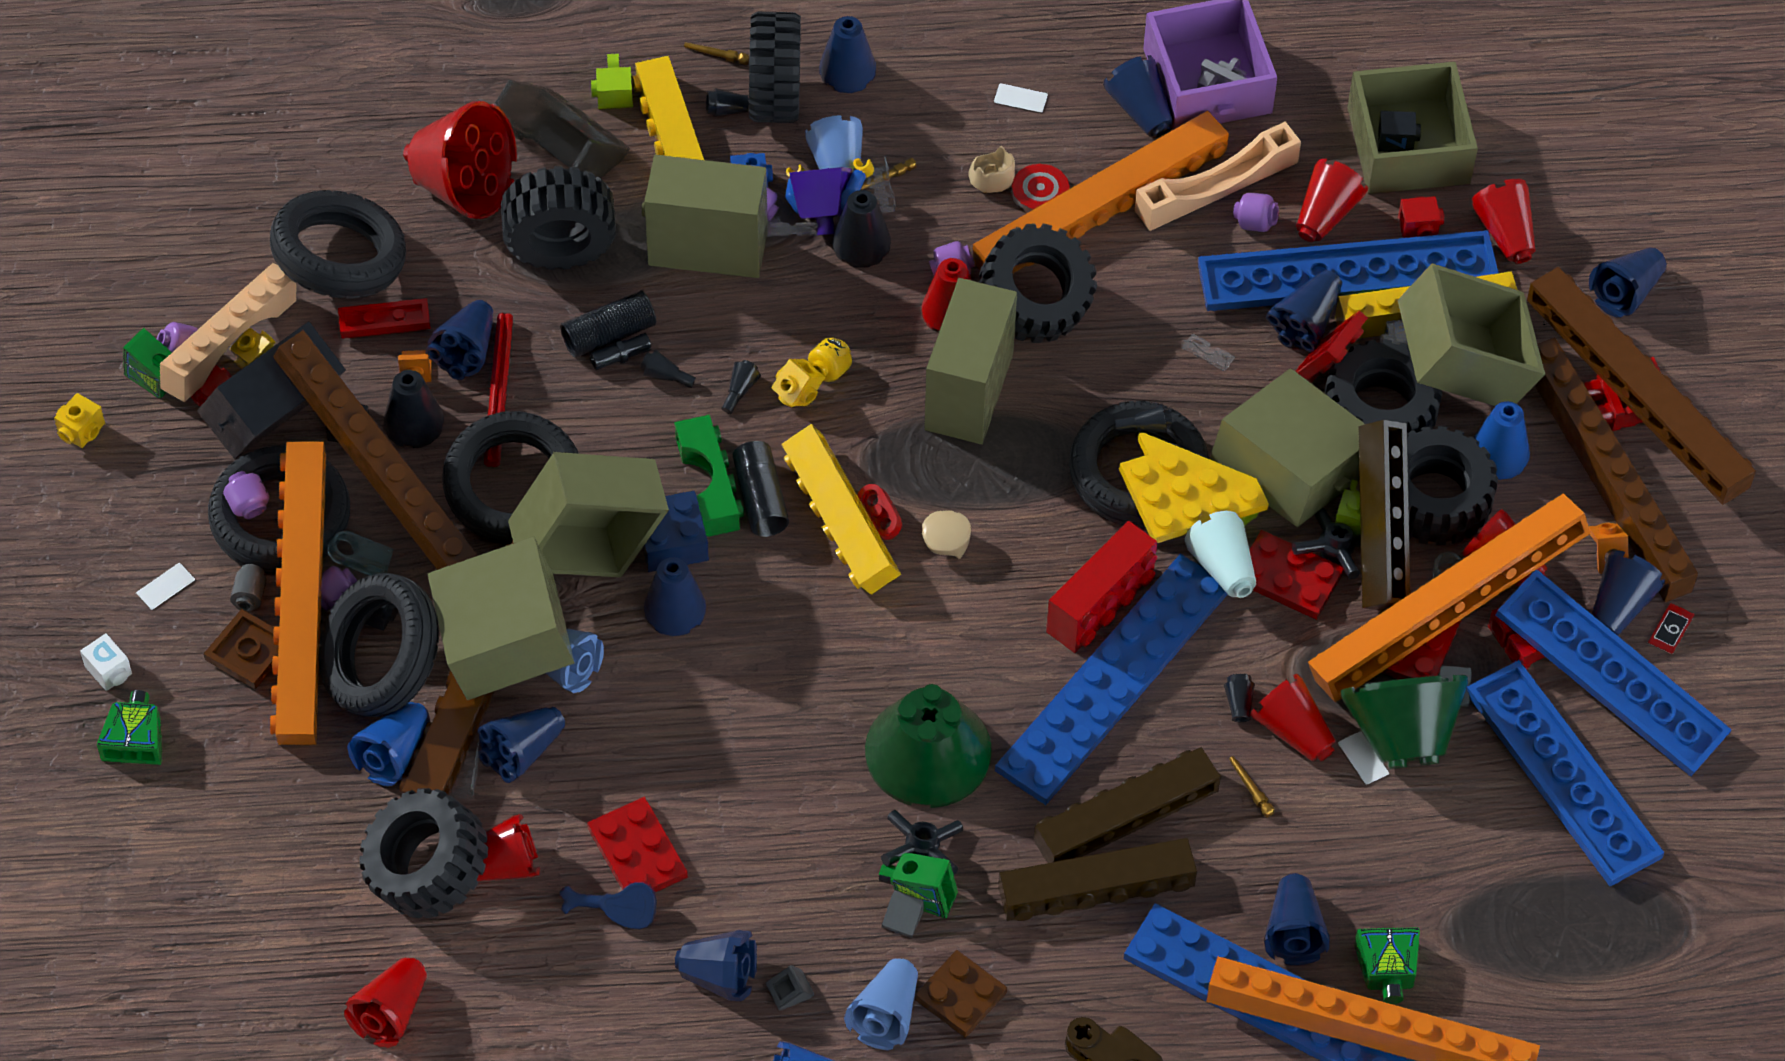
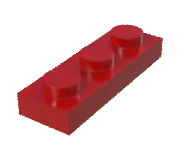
(384, 318)

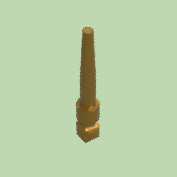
(730, 55)
(897, 170)
(1258, 797)

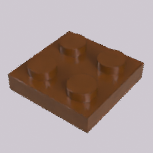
(244, 649)
(961, 993)

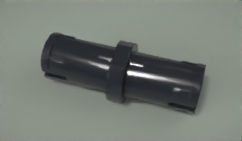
(620, 351)

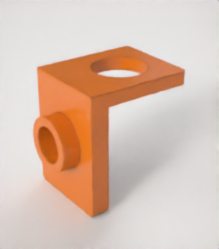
(416, 361)
(1608, 537)

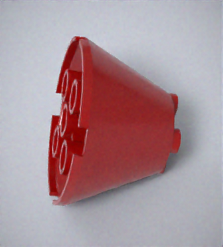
(465, 158)

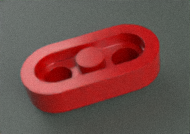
(882, 512)

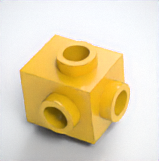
(251, 346)
(797, 383)
(79, 421)

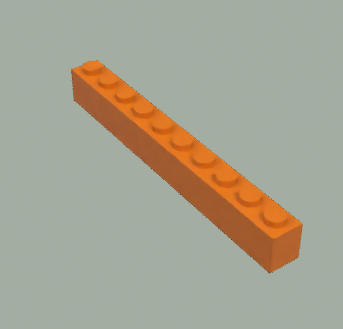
(1116, 186)
(300, 594)
(1449, 597)
(1357, 1017)

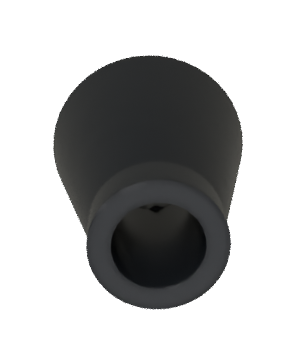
(724, 102)
(1240, 694)

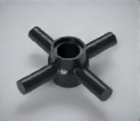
(921, 839)

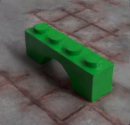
(699, 446)

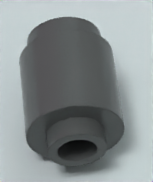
(248, 588)

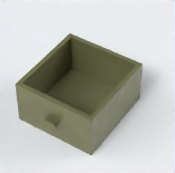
(1447, 137)
(706, 216)
(1470, 336)
(970, 360)
(1294, 444)
(591, 512)
(500, 618)

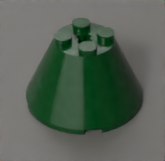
(1408, 717)
(928, 749)

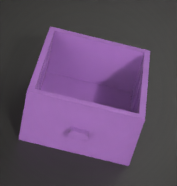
(1216, 32)

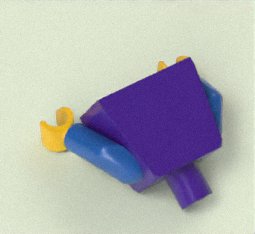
(824, 192)

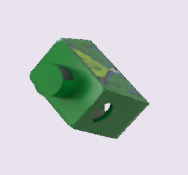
(142, 361)
(132, 732)
(925, 879)
(1388, 959)

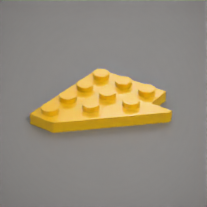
(1180, 488)

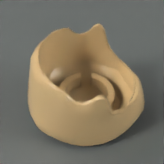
(993, 171)
(947, 533)

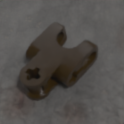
(1102, 1046)

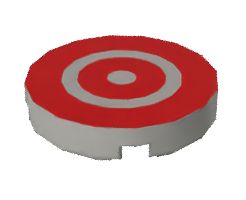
(1037, 185)

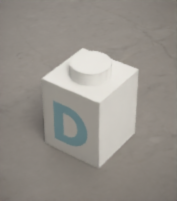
(106, 662)

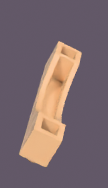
(1173, 198)
(195, 358)

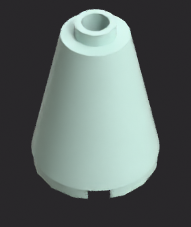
(1223, 552)

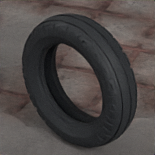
(330, 277)
(1096, 433)
(472, 443)
(252, 550)
(414, 658)

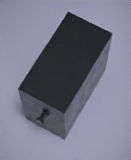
(258, 398)

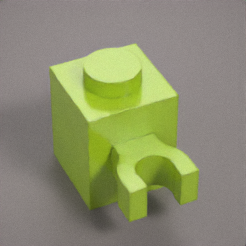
(613, 85)
(1349, 509)

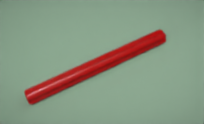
(499, 378)

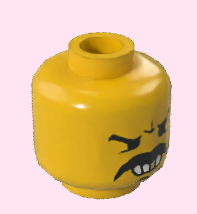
(831, 358)

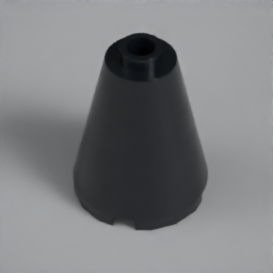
(861, 231)
(412, 411)

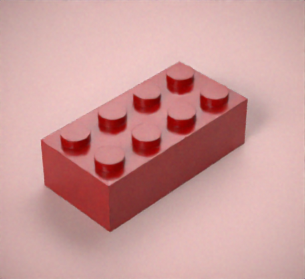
(1102, 587)

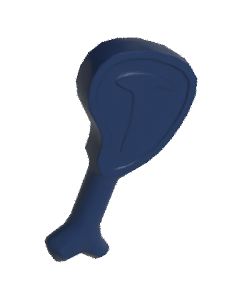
(631, 907)

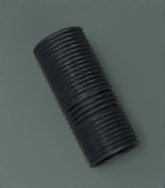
(613, 323)
(760, 488)

